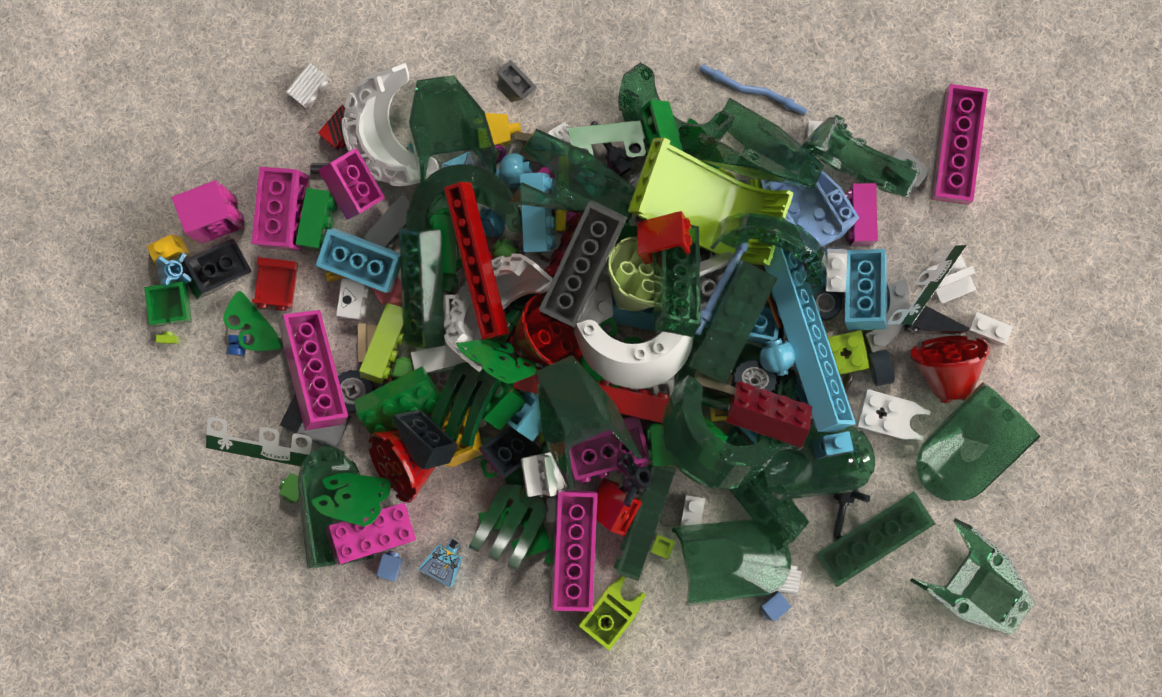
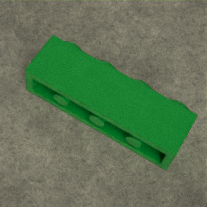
(660, 122)

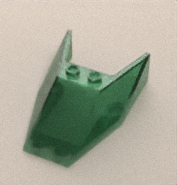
(446, 121)
(767, 151)
(576, 181)
(575, 410)
(984, 587)

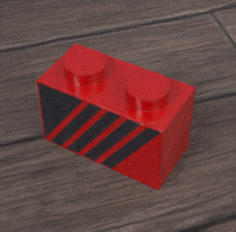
(332, 130)

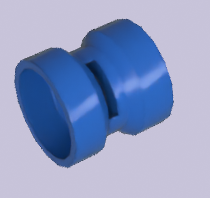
(234, 349)

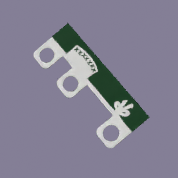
(931, 284)
(263, 449)

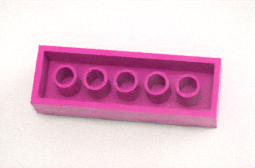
(959, 144)
(312, 370)
(574, 550)

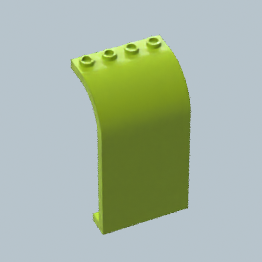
(705, 195)

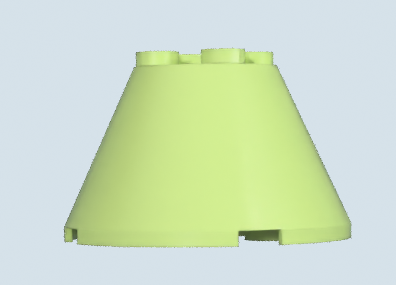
(630, 278)

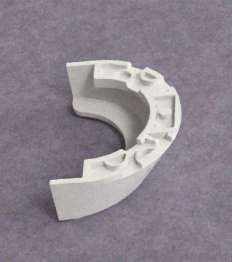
(369, 129)
(514, 278)
(632, 364)

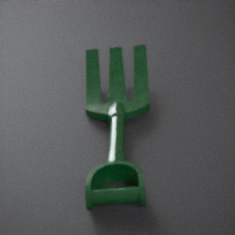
(470, 381)
(513, 520)

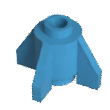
(492, 222)
(171, 270)

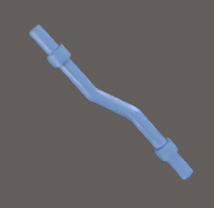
(719, 77)
(706, 313)

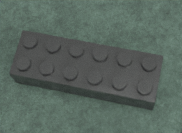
(583, 263)

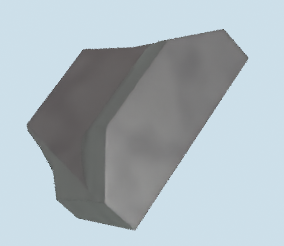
(514, 82)

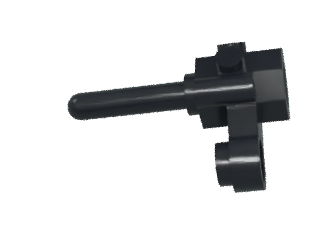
(617, 158)
(636, 479)
(843, 501)

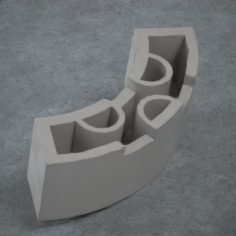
(897, 298)

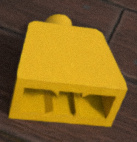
(501, 128)
(167, 248)

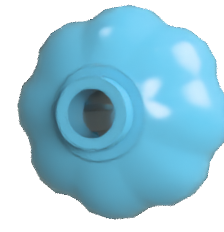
(511, 168)
(777, 357)

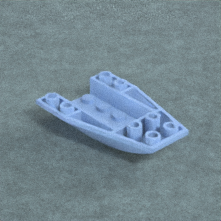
(819, 210)

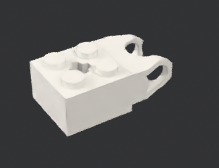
(896, 415)

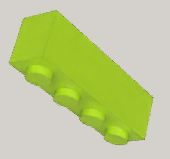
(383, 345)

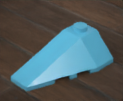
(527, 418)

